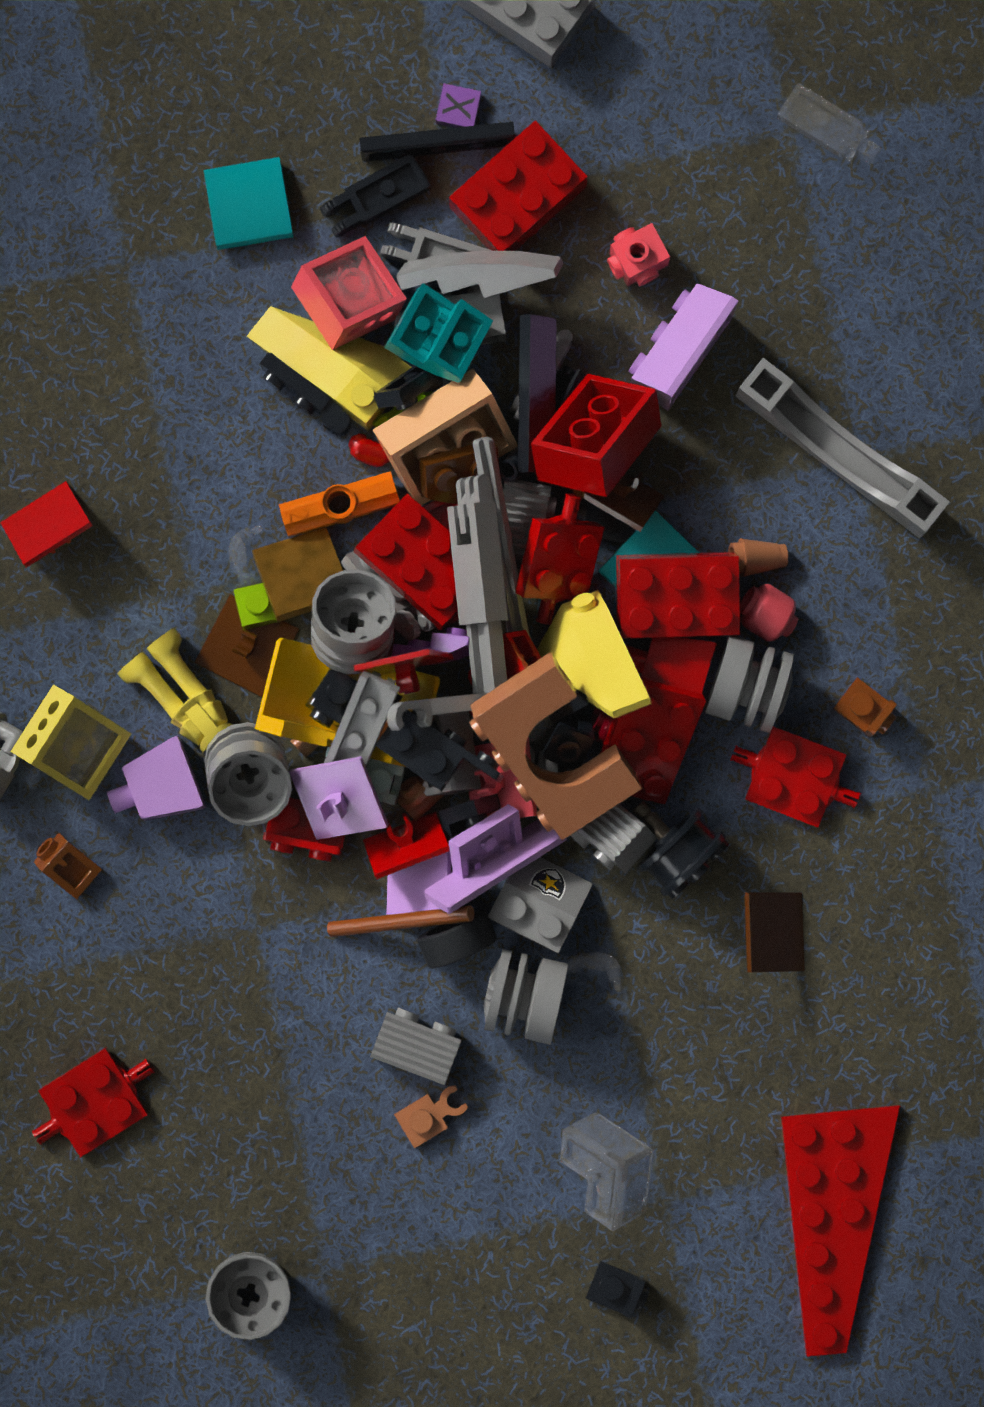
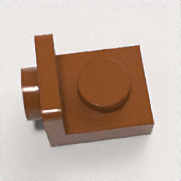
(866, 709)
(66, 865)

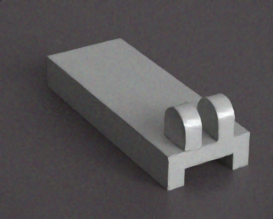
(363, 718)

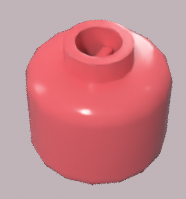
(768, 612)

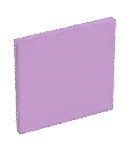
(339, 798)
(407, 886)

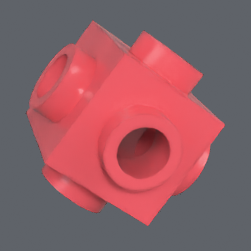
(644, 243)

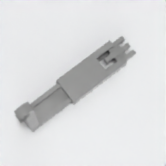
(479, 599)

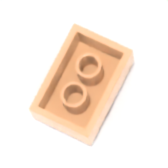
(442, 423)

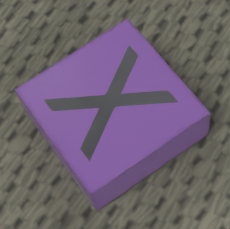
(458, 106)

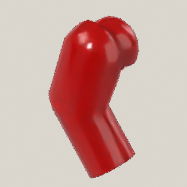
(367, 451)

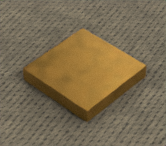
(294, 571)

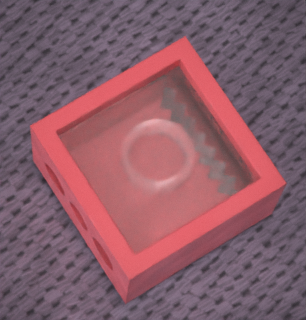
(348, 292)

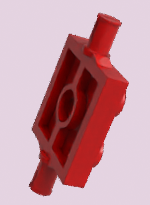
(559, 558)
(795, 776)
(93, 1102)

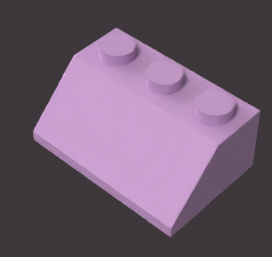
(683, 342)

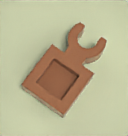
(425, 1118)

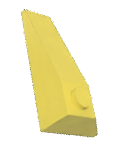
(344, 374)
(595, 655)

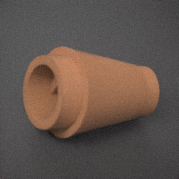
(758, 556)

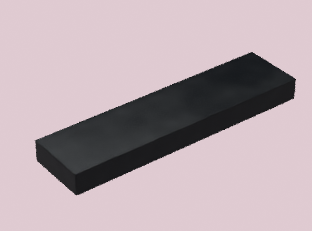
(437, 141)
(536, 383)

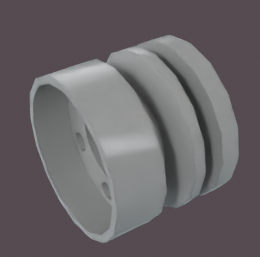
(357, 603)
(750, 684)
(250, 793)
(525, 996)
(226, 1305)

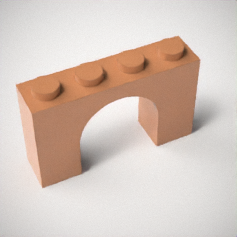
(564, 798)

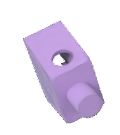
(159, 783)

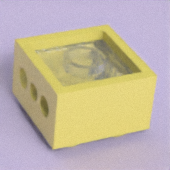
(71, 742)

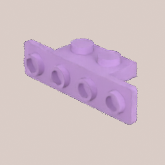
(488, 856)

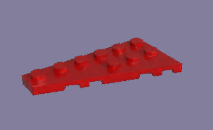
(834, 1194)

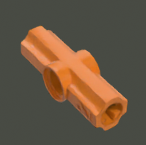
(314, 512)

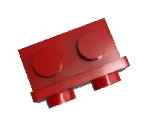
(293, 830)

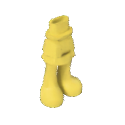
(201, 714)

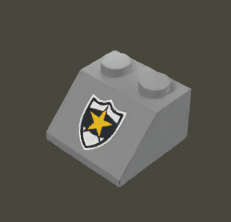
(541, 903)

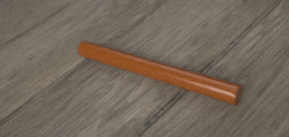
(399, 921)

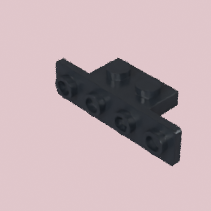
(430, 752)

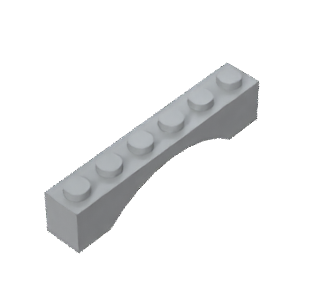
(804, 422)

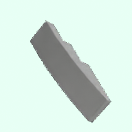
(492, 270)

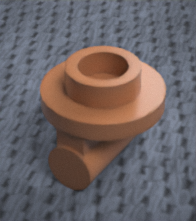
(413, 799)

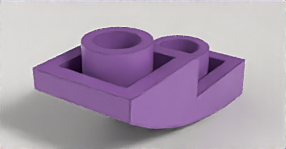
(454, 642)

